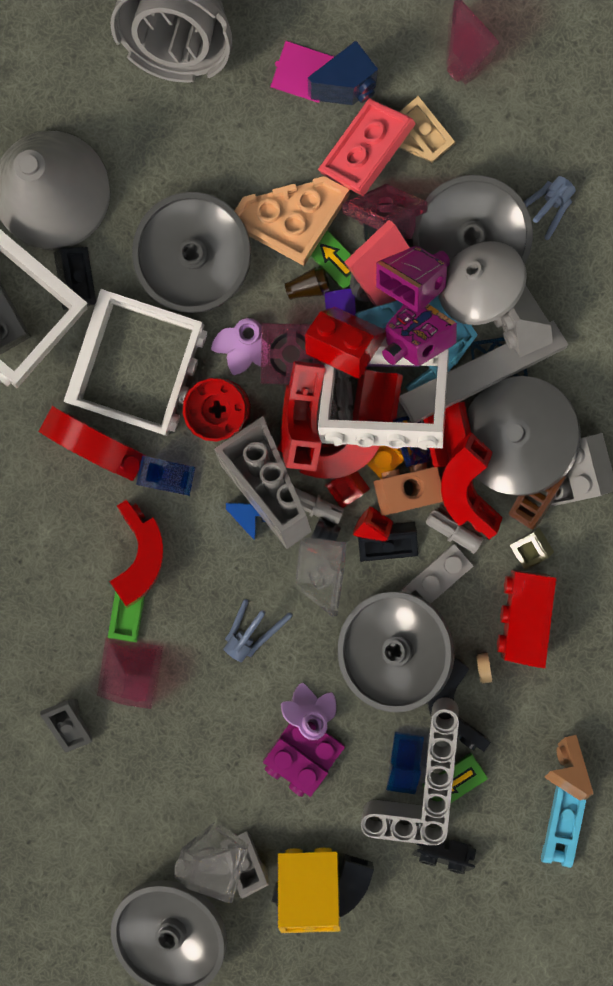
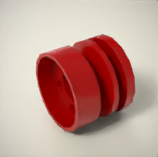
(204, 396)

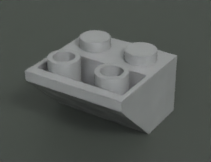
(525, 326)
(590, 473)

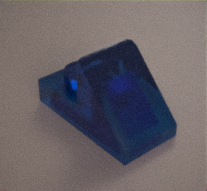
(165, 475)
(405, 763)

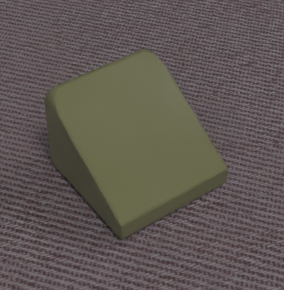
(532, 549)

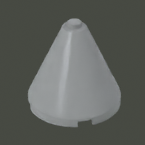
(173, 36)
(52, 190)

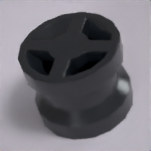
(325, 531)

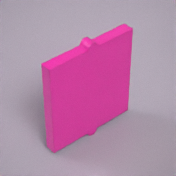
(295, 67)

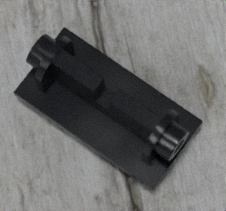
(456, 856)

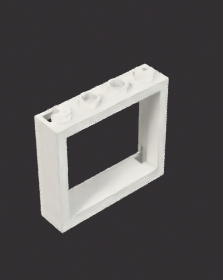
(59, 290)
(91, 346)
(385, 433)

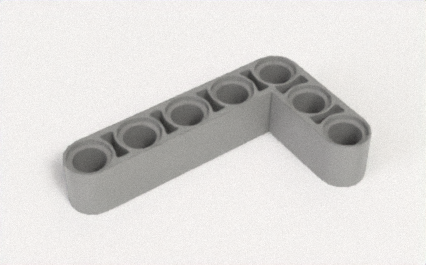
(435, 785)

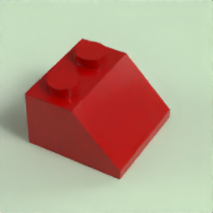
(343, 340)

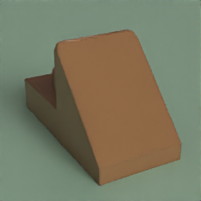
(574, 775)

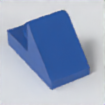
(245, 515)

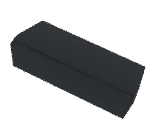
(75, 271)
(400, 544)

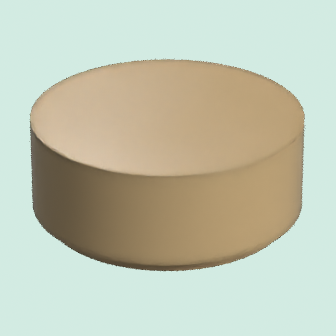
(484, 668)

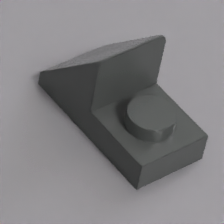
(67, 725)

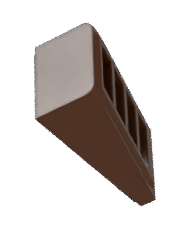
(533, 519)

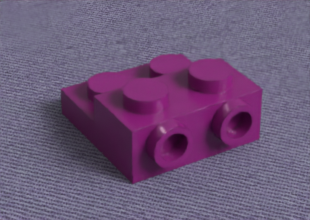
(301, 759)

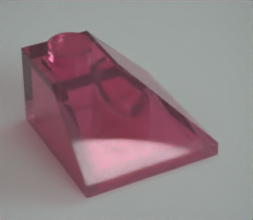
(468, 44)
(130, 672)

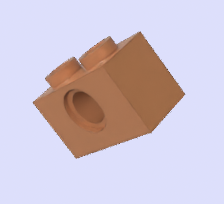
(391, 491)

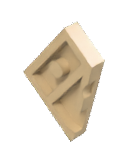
(428, 136)

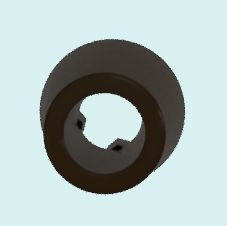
(308, 284)

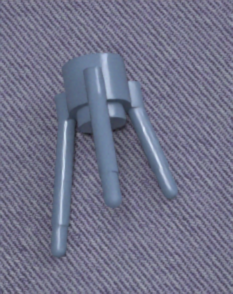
(556, 195)
(240, 644)

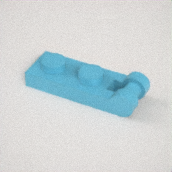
(563, 828)

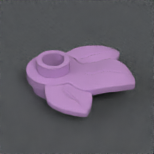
(240, 350)
(307, 708)

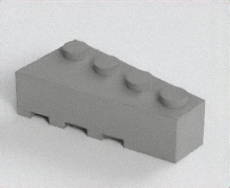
(261, 476)

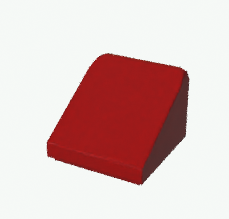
(347, 488)
(373, 525)

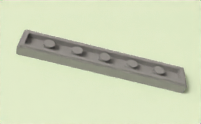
(477, 376)

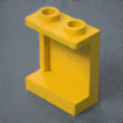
(308, 891)

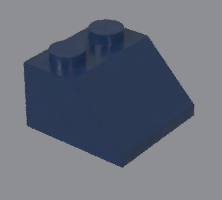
(344, 78)

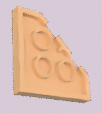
(293, 216)

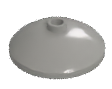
(489, 291)

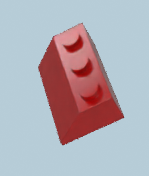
(527, 618)

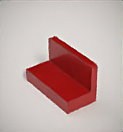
(377, 396)
(455, 429)

